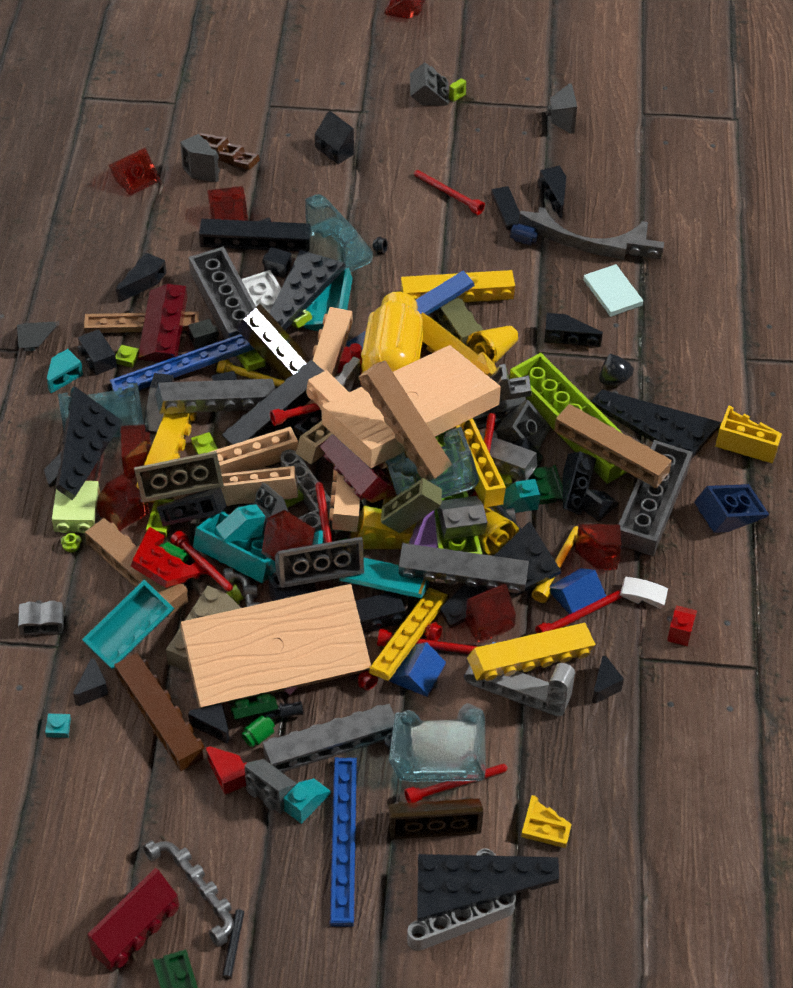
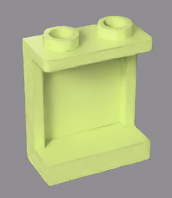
(76, 514)

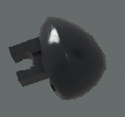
(615, 371)

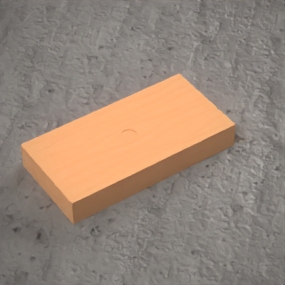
(443, 390)
(275, 646)

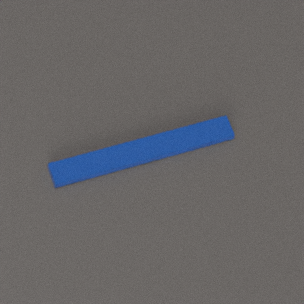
(433, 299)
(186, 362)
(343, 843)

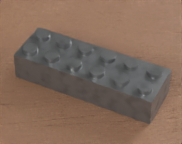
(221, 289)
(651, 506)

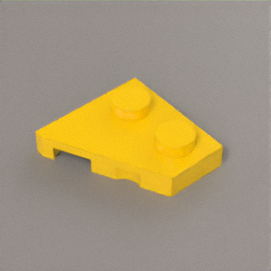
(545, 825)

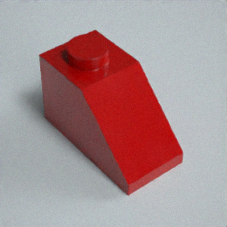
(681, 625)
(227, 769)

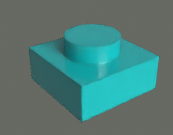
(58, 725)

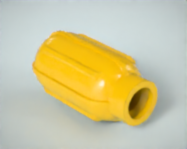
(393, 333)

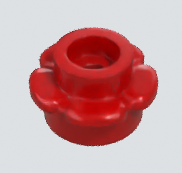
(433, 631)
(367, 680)

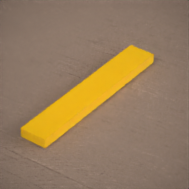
(408, 634)

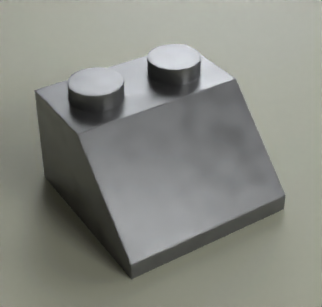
(462, 517)

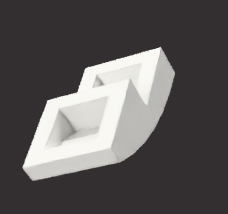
(639, 590)

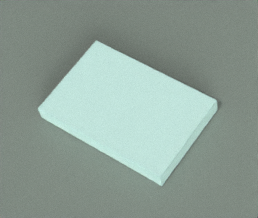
(613, 290)

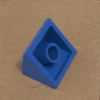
(578, 590)
(419, 669)

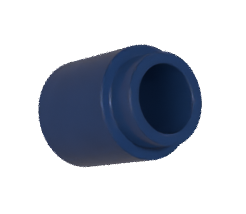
(524, 234)

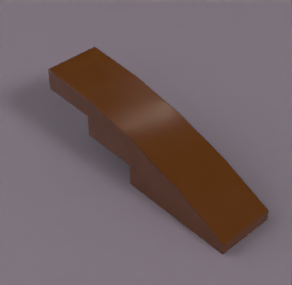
(231, 153)

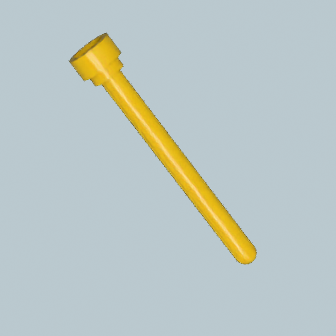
(227, 366)
(542, 591)

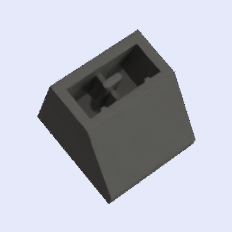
(428, 86)
(199, 159)
(269, 502)
(267, 784)

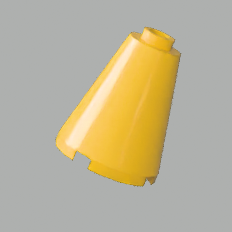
(493, 341)
(498, 532)

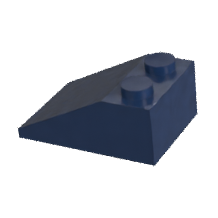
(730, 507)

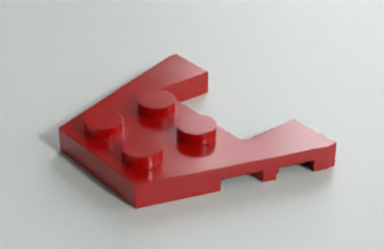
(161, 566)

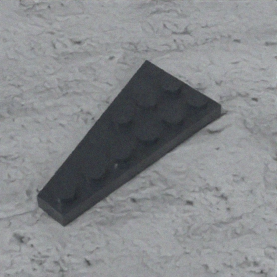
(304, 283)
(657, 421)
(84, 440)
(523, 546)
(473, 880)

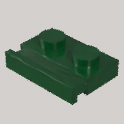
(548, 484)
(253, 706)
(175, 971)

